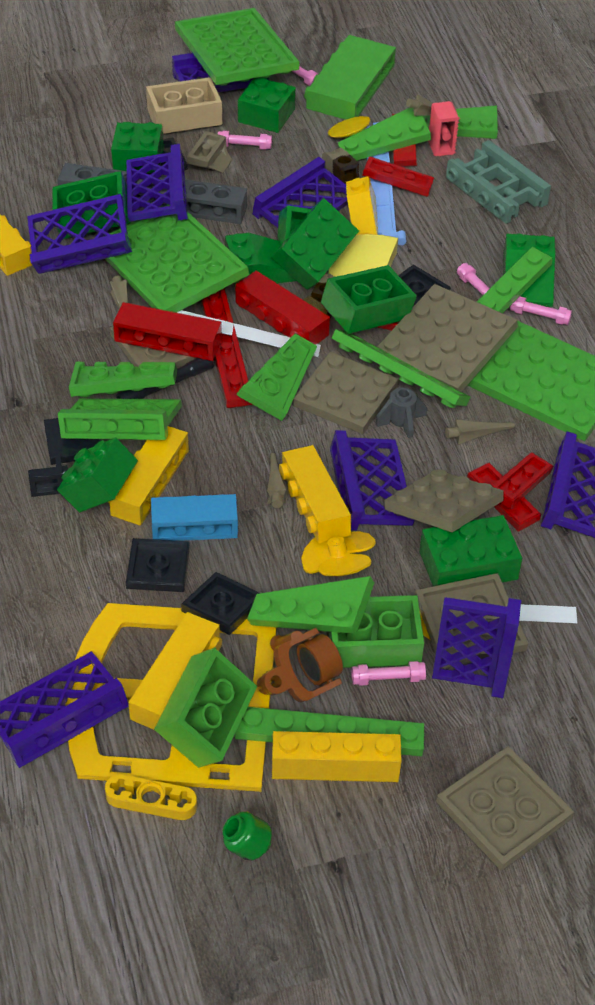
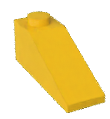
(362, 205)

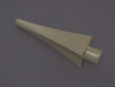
(420, 106)
(119, 290)
(469, 430)
(276, 487)

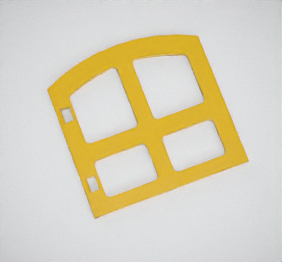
(177, 768)

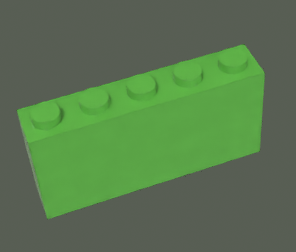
(350, 78)

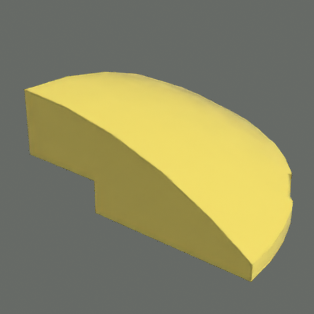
(365, 253)

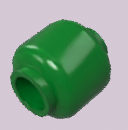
(247, 835)

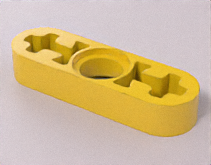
(157, 808)

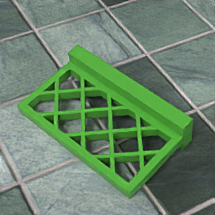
(118, 418)

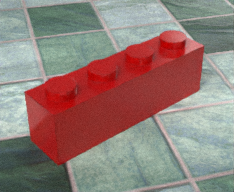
(281, 308)
(167, 331)

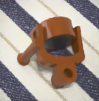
(317, 658)

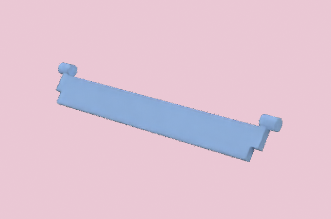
(385, 205)

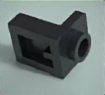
(46, 480)

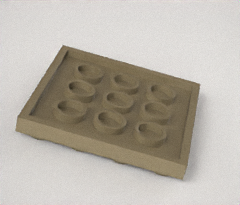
(449, 336)

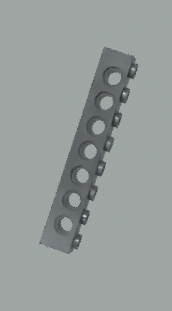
(203, 199)

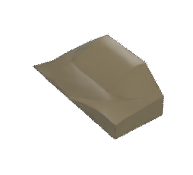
(210, 152)

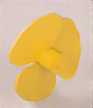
(336, 555)

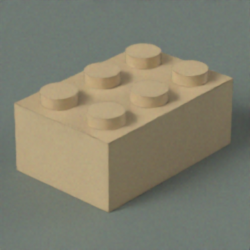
(184, 105)

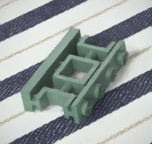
(508, 171)

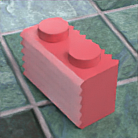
(443, 128)

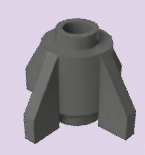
(401, 410)

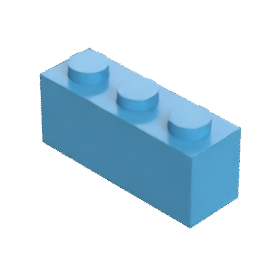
(194, 517)

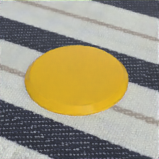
(349, 127)

